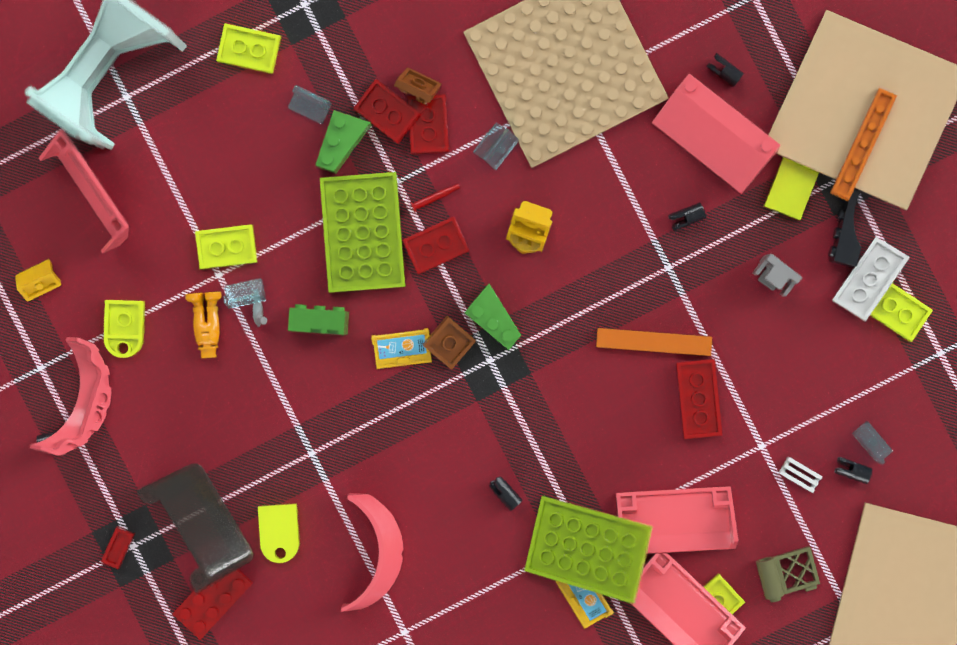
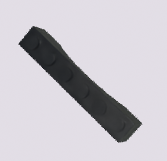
(846, 246)

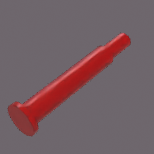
(434, 197)

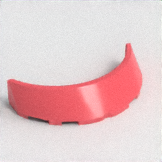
(91, 403)
(390, 550)

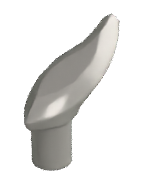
(258, 314)

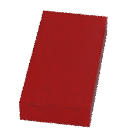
(117, 547)

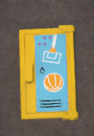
(394, 348)
(586, 604)

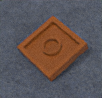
(417, 85)
(449, 342)

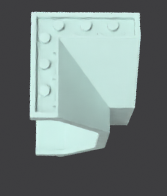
(68, 97)

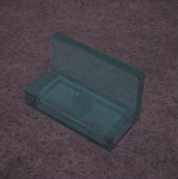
(309, 104)
(496, 145)
(244, 293)
(872, 442)

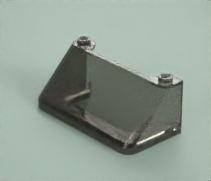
(202, 523)

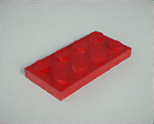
(699, 398)
(206, 607)

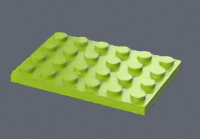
(362, 232)
(588, 549)

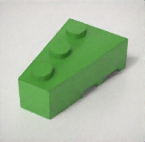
(340, 140)
(493, 318)
(318, 320)

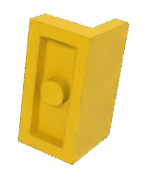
(37, 280)

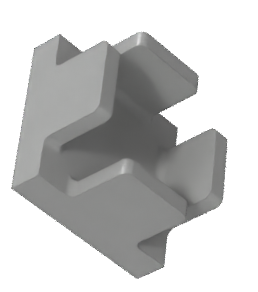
(776, 274)

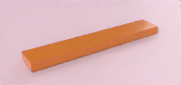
(863, 144)
(654, 341)

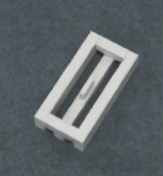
(814, 482)

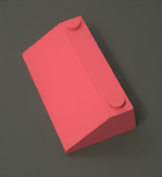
(716, 134)
(90, 187)
(683, 518)
(683, 606)

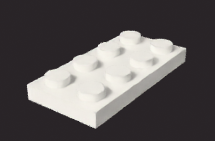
(870, 279)

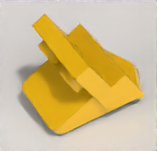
(529, 227)

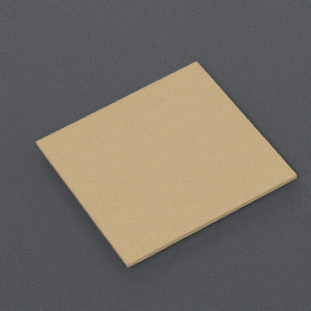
(564, 71)
(836, 91)
(899, 582)

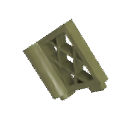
(772, 576)

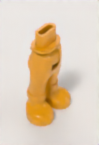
(205, 333)

